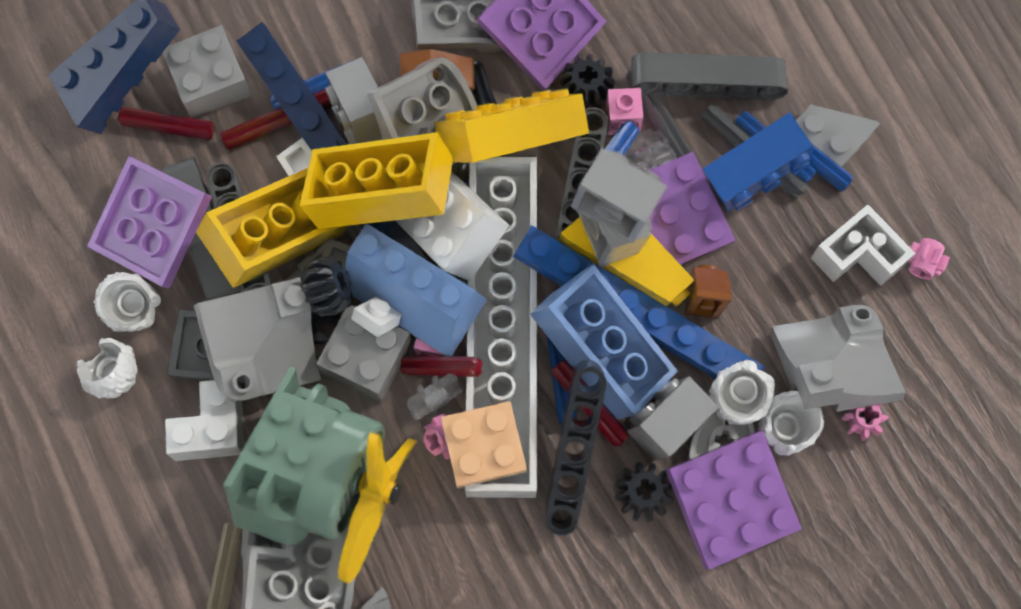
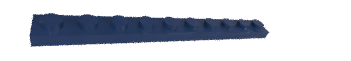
(304, 108)

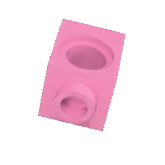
(623, 106)

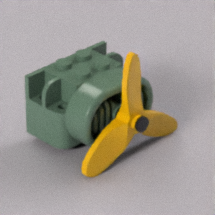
(315, 473)

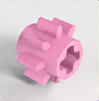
(928, 259)
(859, 425)
(435, 437)

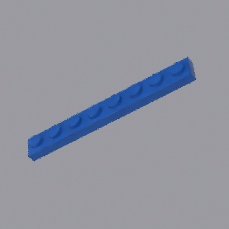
(662, 324)

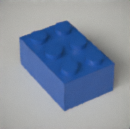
(759, 163)

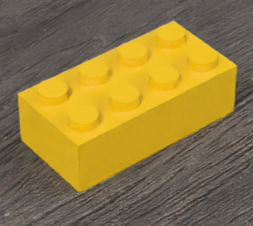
(513, 125)
(377, 181)
(262, 230)

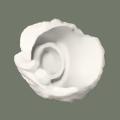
(126, 302)
(110, 371)
(742, 393)
(790, 425)

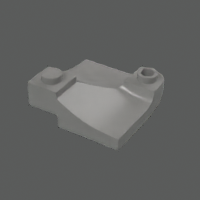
(451, 25)
(417, 100)
(258, 339)
(839, 360)
(293, 574)

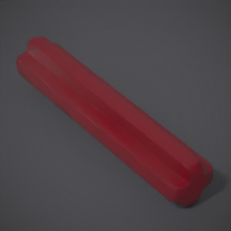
(166, 123)
(441, 366)
(608, 424)

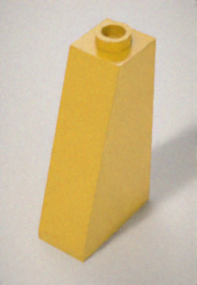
(650, 271)

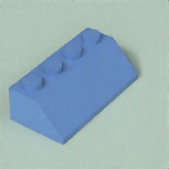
(430, 300)
(594, 324)

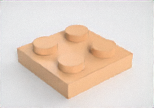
(484, 444)

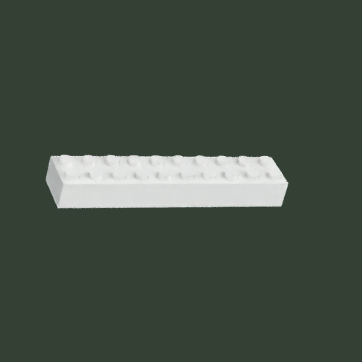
(504, 330)

